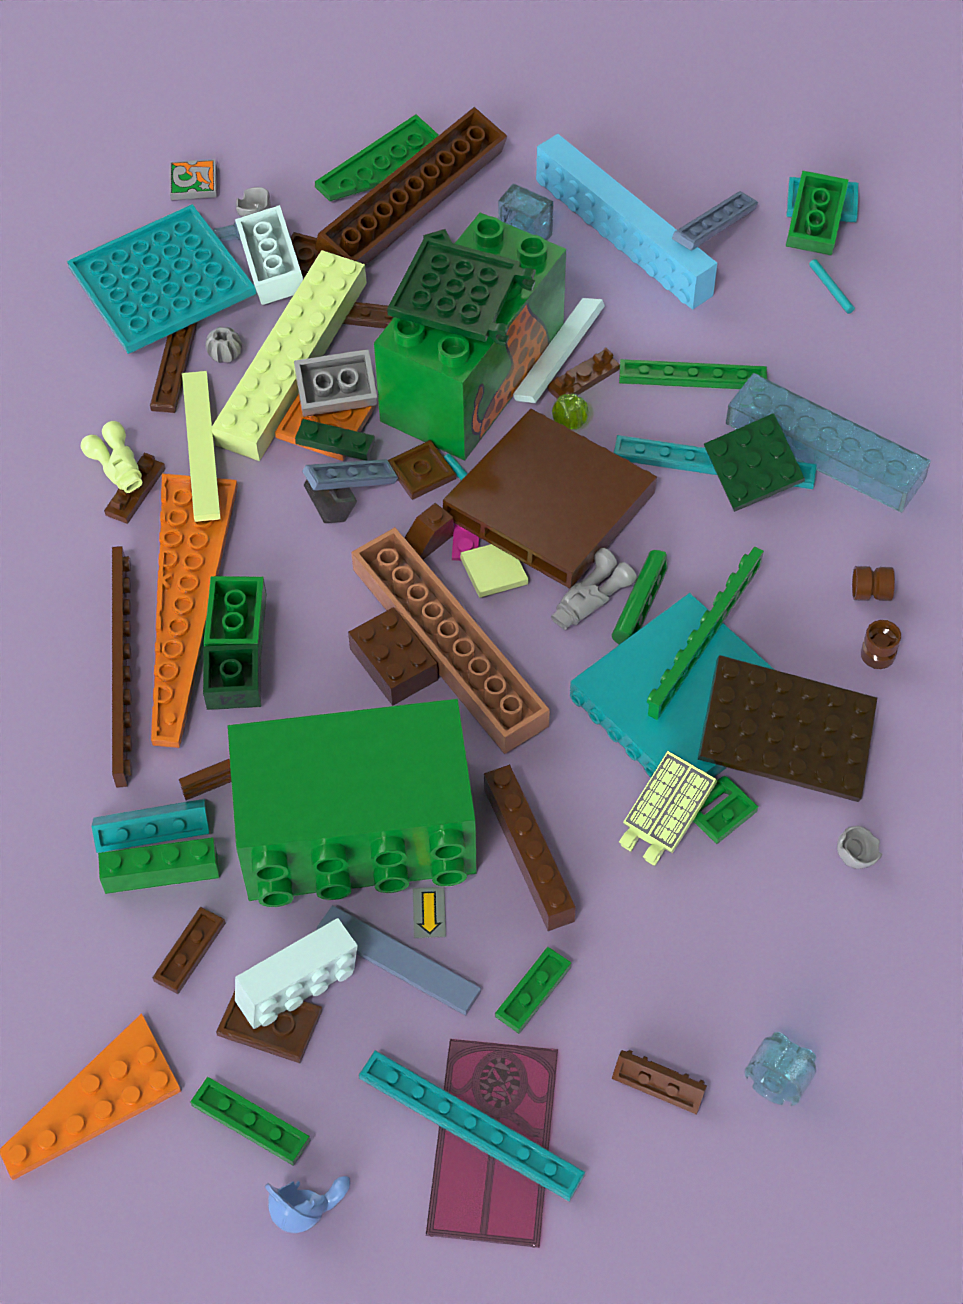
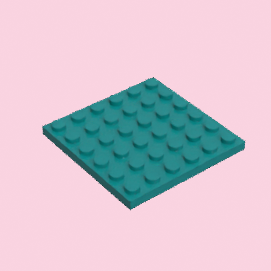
(161, 278)

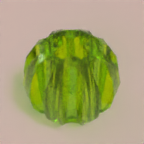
(570, 411)

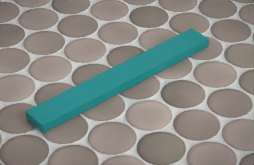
(683, 457)
(472, 1125)

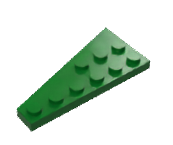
(377, 160)

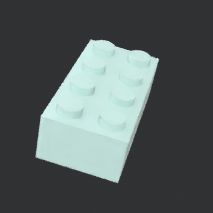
(270, 254)
(295, 974)

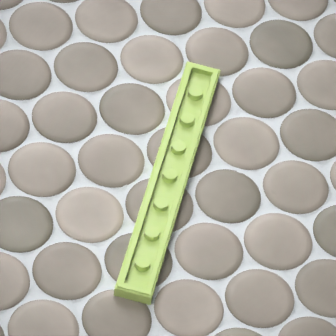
(201, 447)

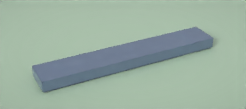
(715, 220)
(407, 963)

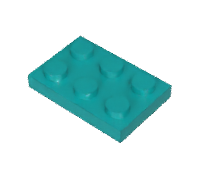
(850, 205)

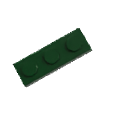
(335, 439)

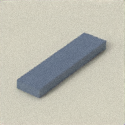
(349, 474)

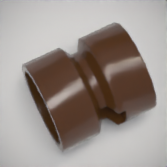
(876, 583)
(880, 644)

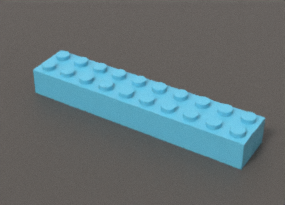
(625, 221)

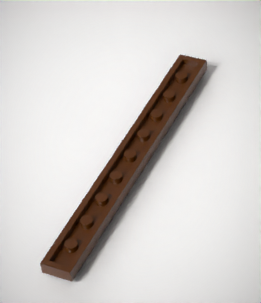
(120, 671)

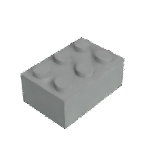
(335, 382)

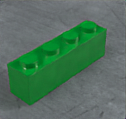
(158, 865)

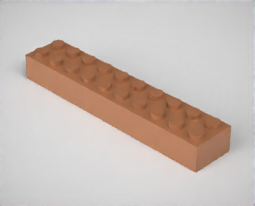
(463, 652)

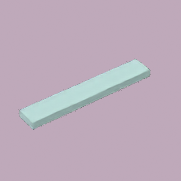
(558, 350)

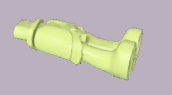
(120, 465)

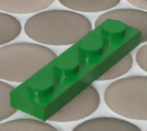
(250, 1121)

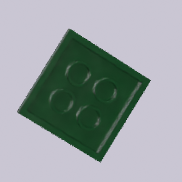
(754, 462)

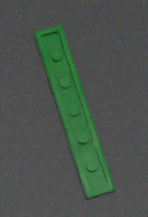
(687, 374)

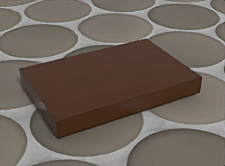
(284, 1037)

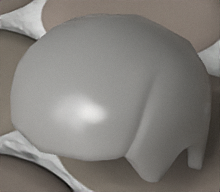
(253, 201)
(858, 847)

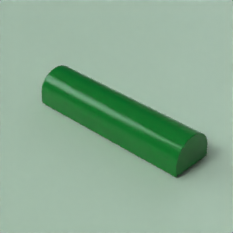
(641, 596)

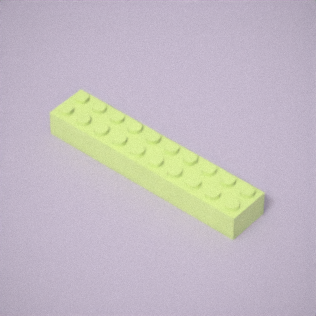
(301, 332)

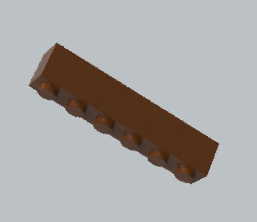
(529, 848)

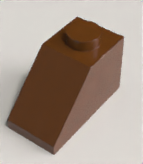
(430, 530)

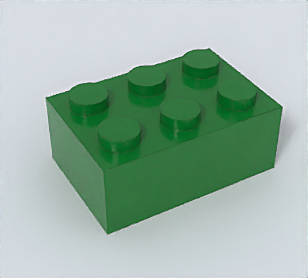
(817, 212)
(235, 611)

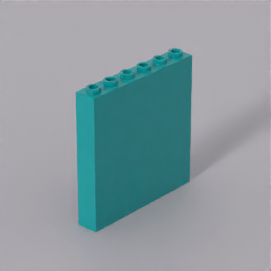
(619, 683)

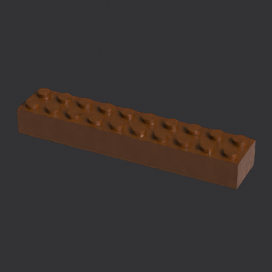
(413, 189)

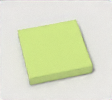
(493, 570)

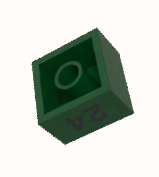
(232, 676)

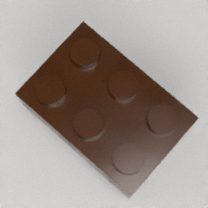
(393, 656)

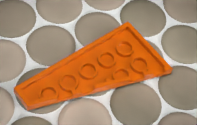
(107, 1092)

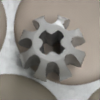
(223, 344)

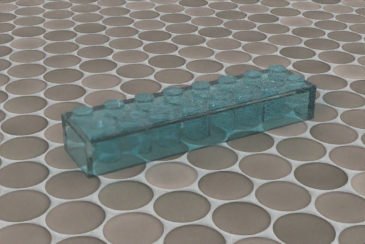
(833, 443)

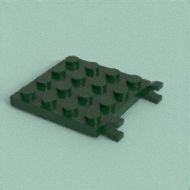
(458, 290)

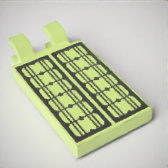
(667, 807)

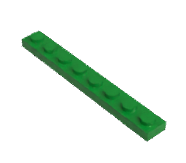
(699, 639)

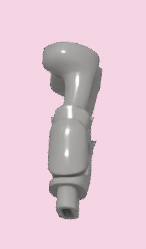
(586, 597)

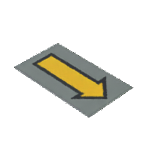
(429, 912)

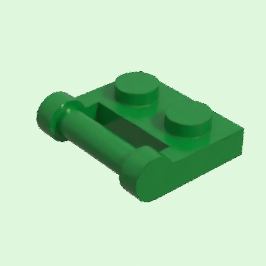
(728, 813)

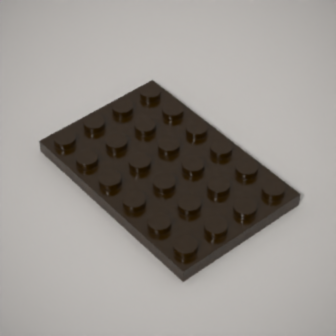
(788, 728)

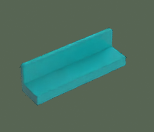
(150, 825)

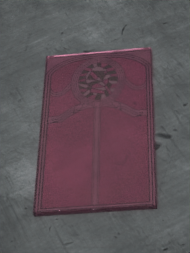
(470, 1190)

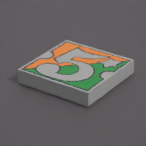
(193, 179)

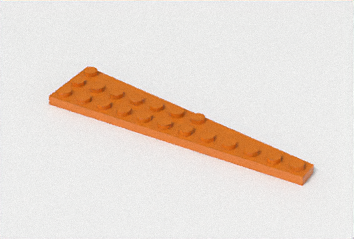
(186, 562)

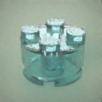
(781, 1069)

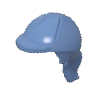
(302, 1209)

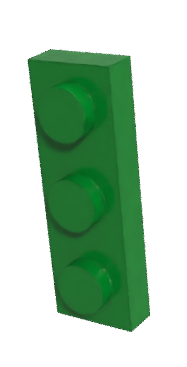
(533, 990)

